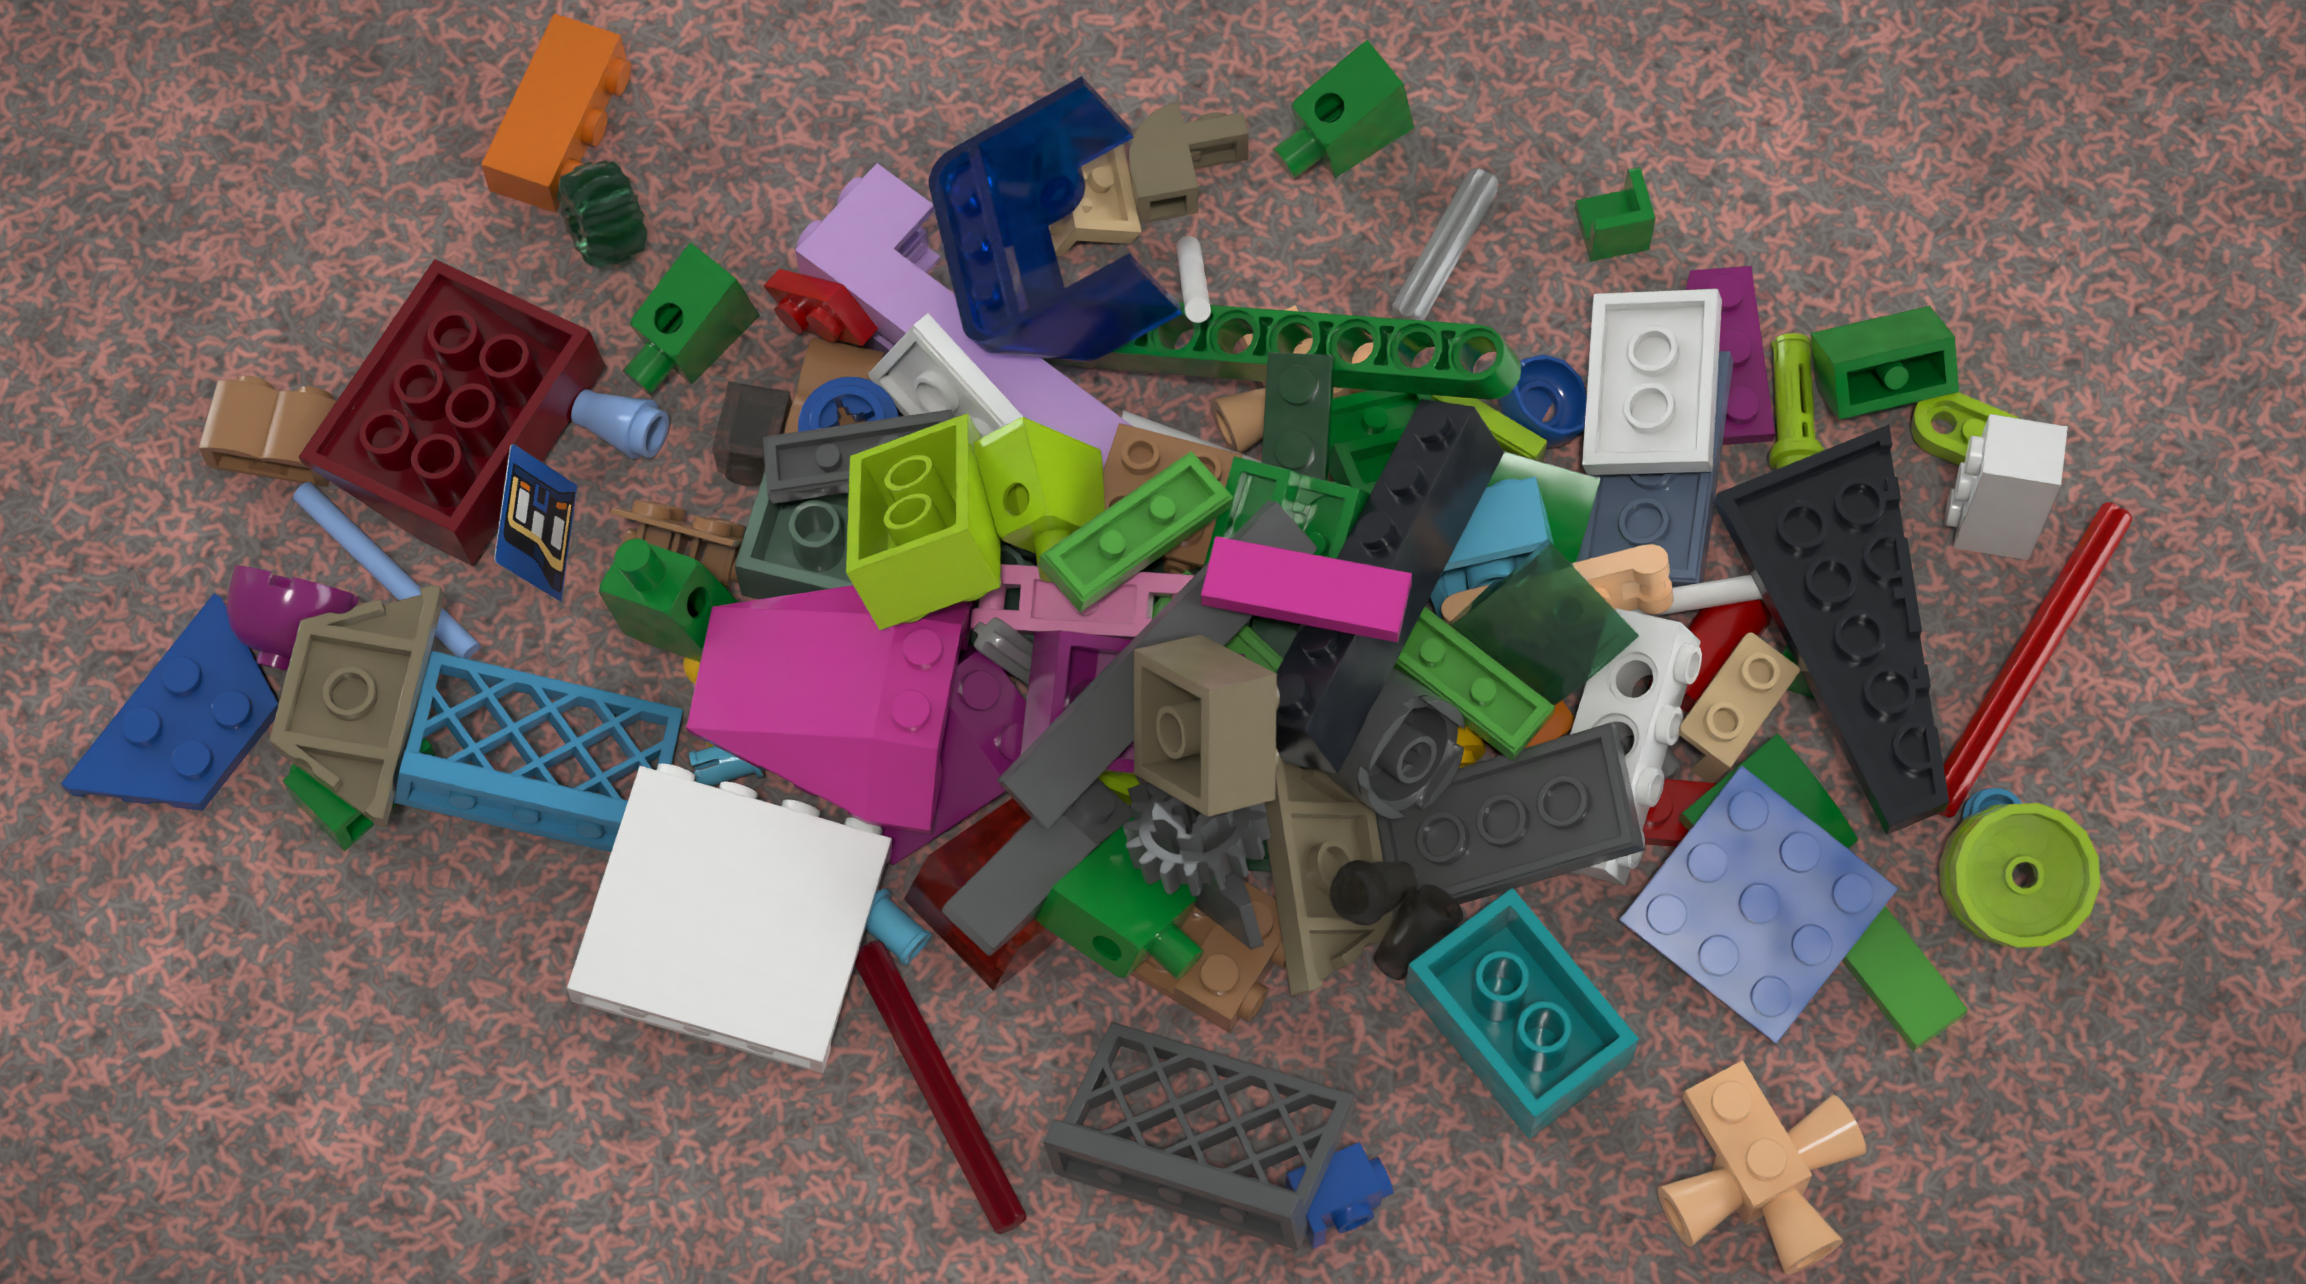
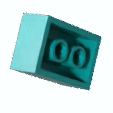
(1521, 1013)

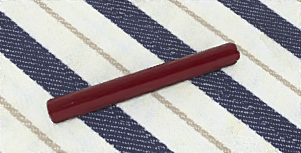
(939, 1088)

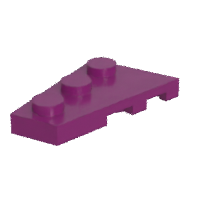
(1749, 403)

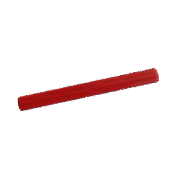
(2033, 652)

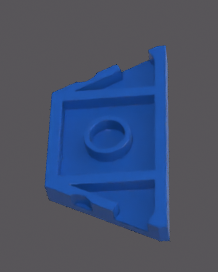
(183, 722)

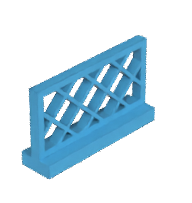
(515, 798)

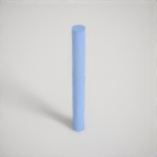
(379, 564)

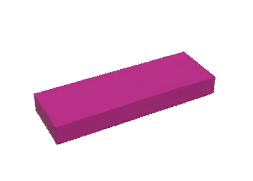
(1306, 589)

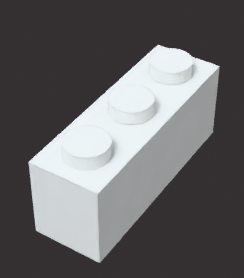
(2006, 486)

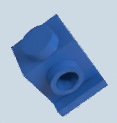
(1345, 1194)

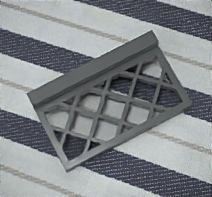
(1187, 1185)

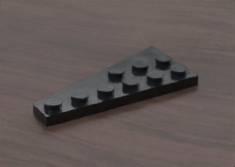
(1843, 593)

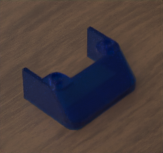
(994, 222)

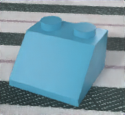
(1497, 539)

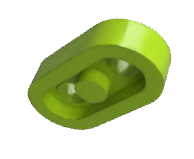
(1962, 412)

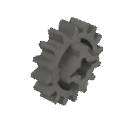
(1190, 848)

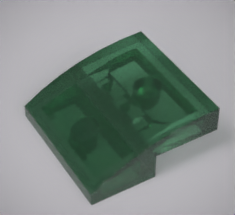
(1546, 624)

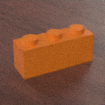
(556, 111)

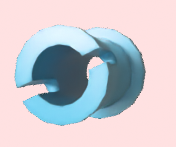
(728, 766)
(896, 928)

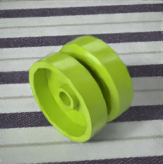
(2059, 869)

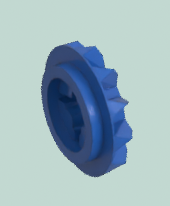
(856, 395)

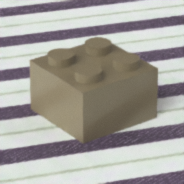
(1205, 724)

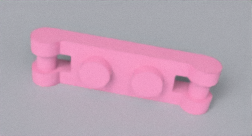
(1045, 608)

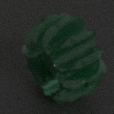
(602, 213)

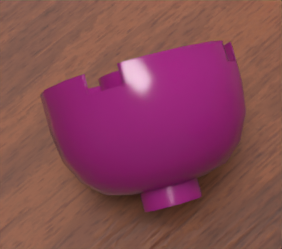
(269, 609)

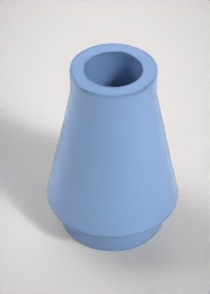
(624, 422)

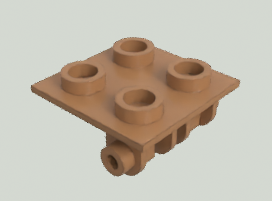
(1141, 455)
(662, 521)

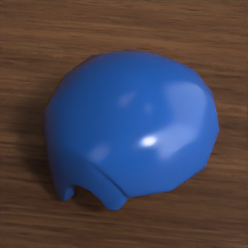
(1546, 382)

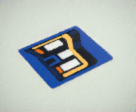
(535, 523)

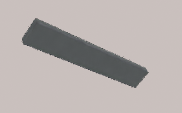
(1101, 718)

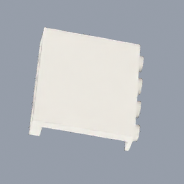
(730, 917)

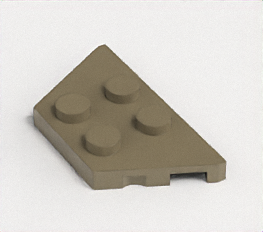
(356, 697)
(1312, 836)

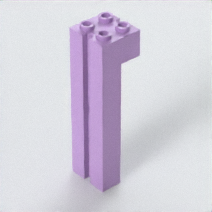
(883, 259)

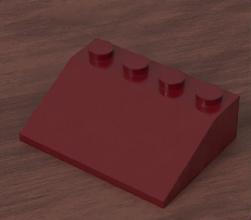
(443, 401)

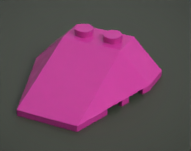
(834, 699)

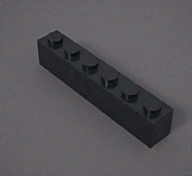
(1406, 527)

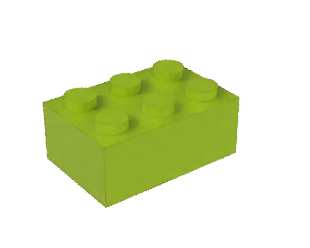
(920, 524)

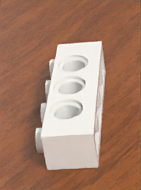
(1674, 660)

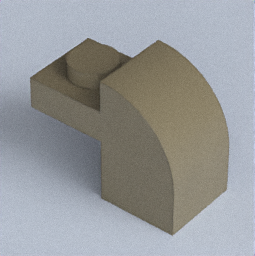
(1169, 152)

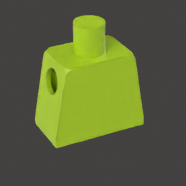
(1039, 484)

